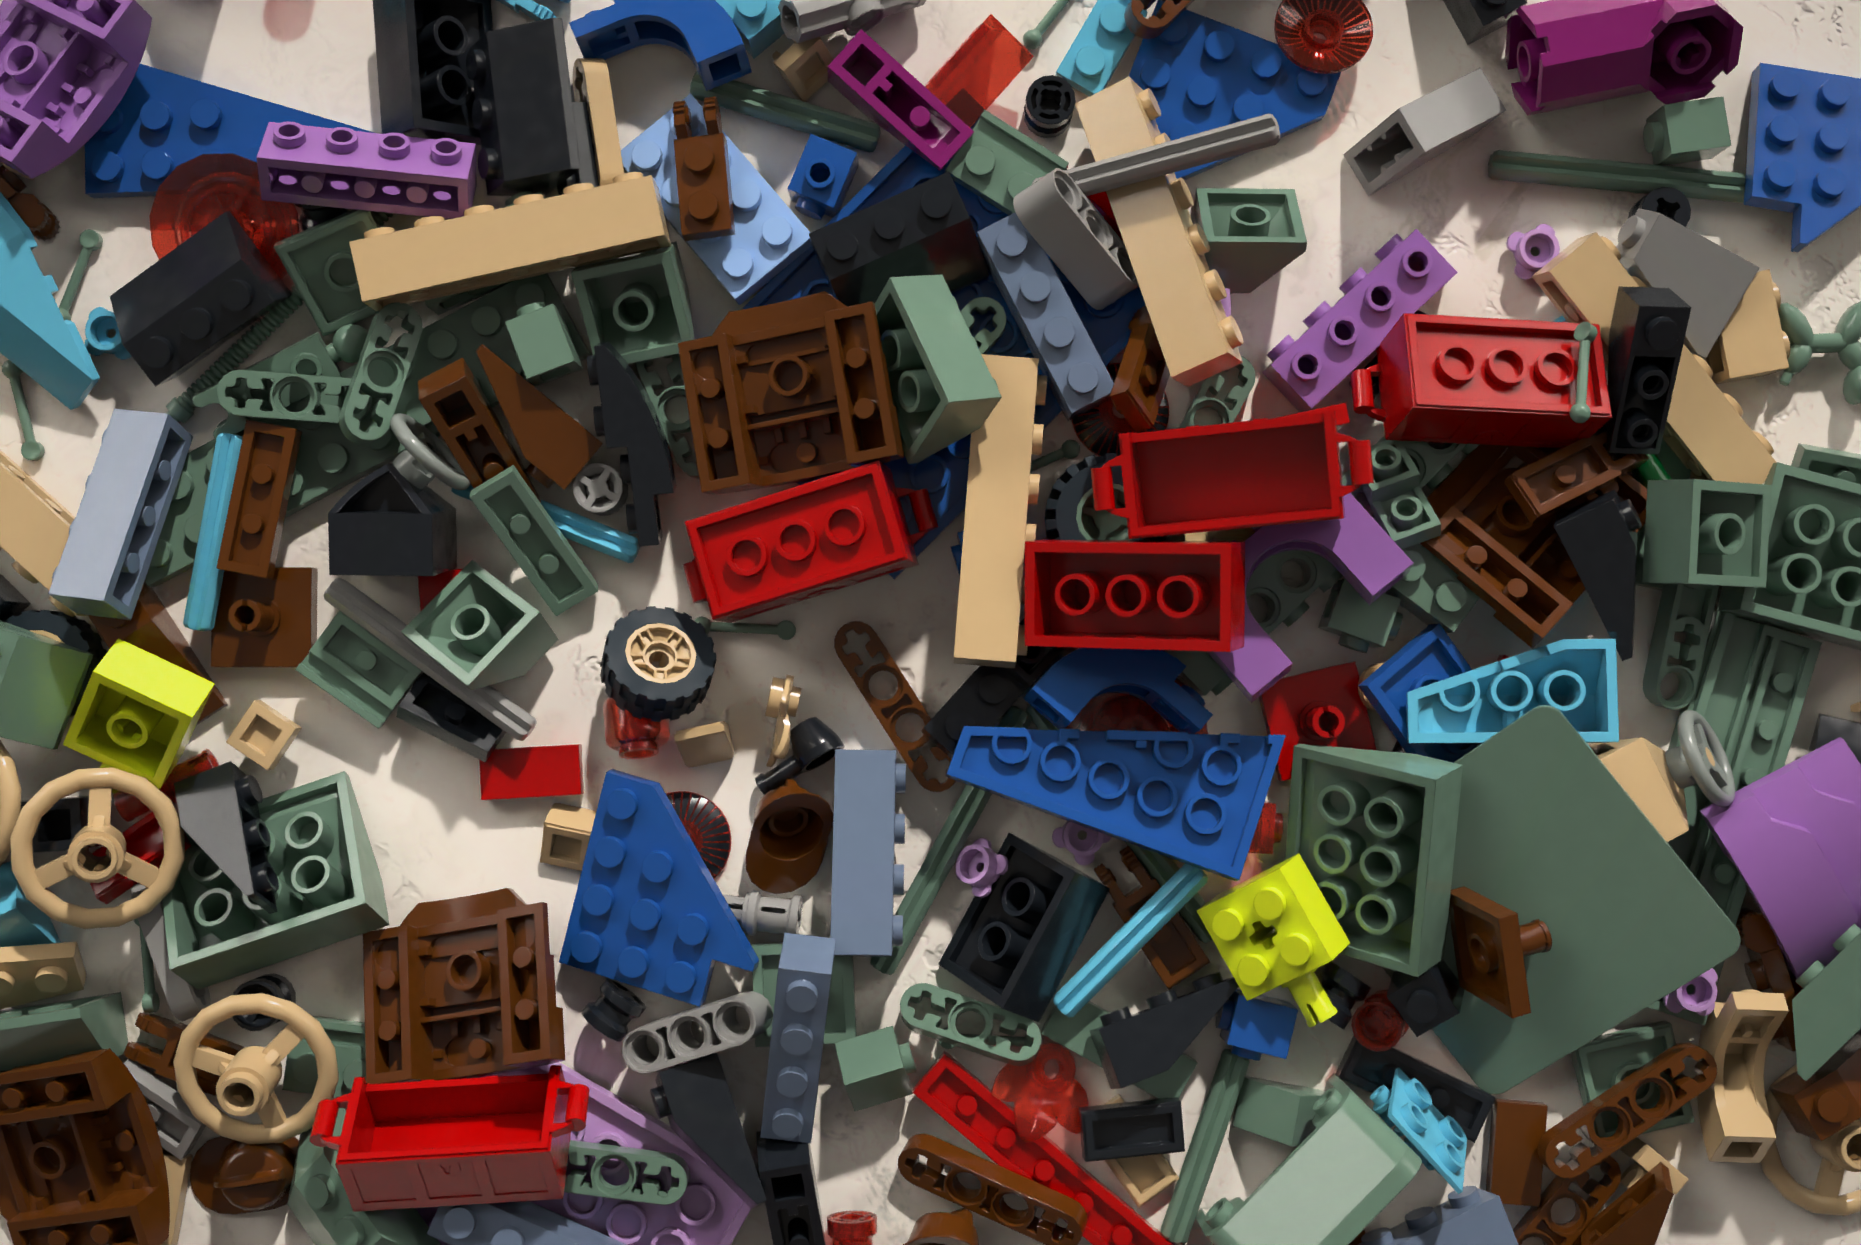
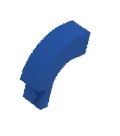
(692, 26)
(1135, 672)

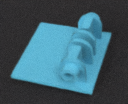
(1431, 1136)

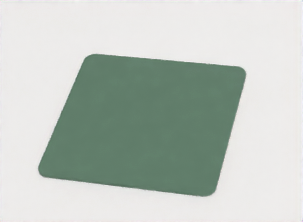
(1570, 847)

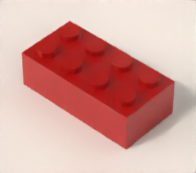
(1135, 594)

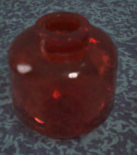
(633, 736)

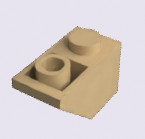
(1753, 336)

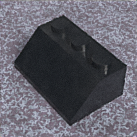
(424, 65)
(523, 108)
(901, 236)
(195, 299)
(1025, 930)

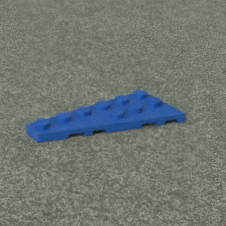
(174, 120)
(1154, 789)

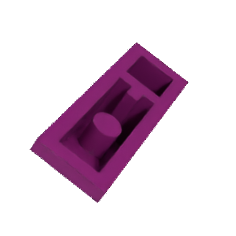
(897, 101)

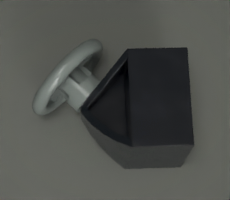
(393, 518)

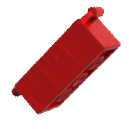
(1482, 382)
(1232, 475)
(804, 542)
(453, 1139)

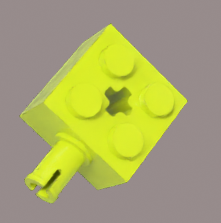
(138, 713)
(1265, 957)

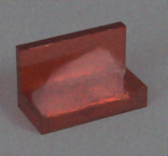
(979, 70)

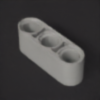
(1076, 238)
(675, 1036)

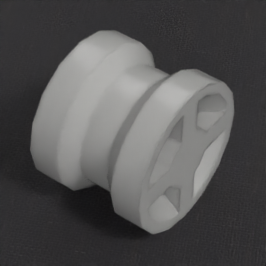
(592, 484)

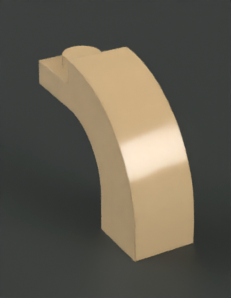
(1735, 1107)

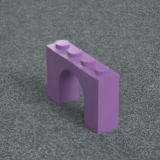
(1352, 545)

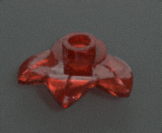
(1042, 1100)

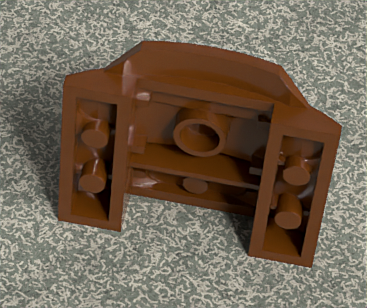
(789, 395)
(1497, 550)
(461, 991)
(80, 1155)

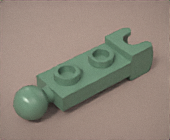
(304, 357)

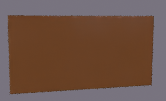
(1513, 1157)

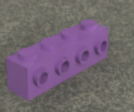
(366, 170)
(1359, 321)

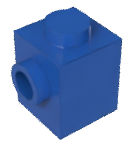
(822, 178)
(1256, 1025)

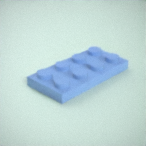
(765, 228)

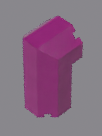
(1618, 48)

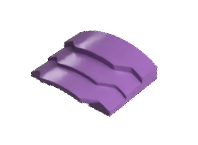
(63, 74)
(1800, 850)

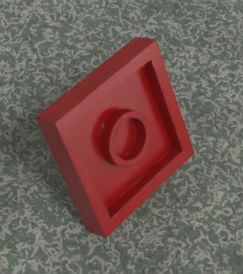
(1317, 710)

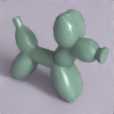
(1842, 341)

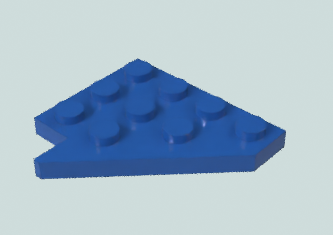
(1222, 75)
(1804, 148)
(648, 900)

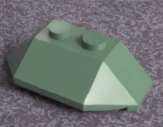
(1828, 1005)
(325, 1210)

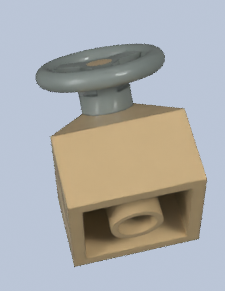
(1659, 777)

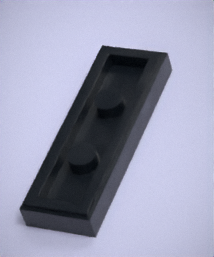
(1448, 1093)

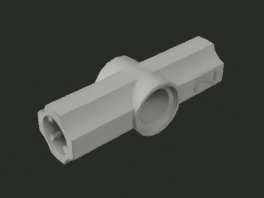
(815, 18)

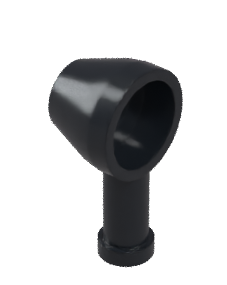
(811, 745)

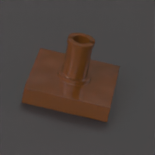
(265, 619)
(1493, 949)

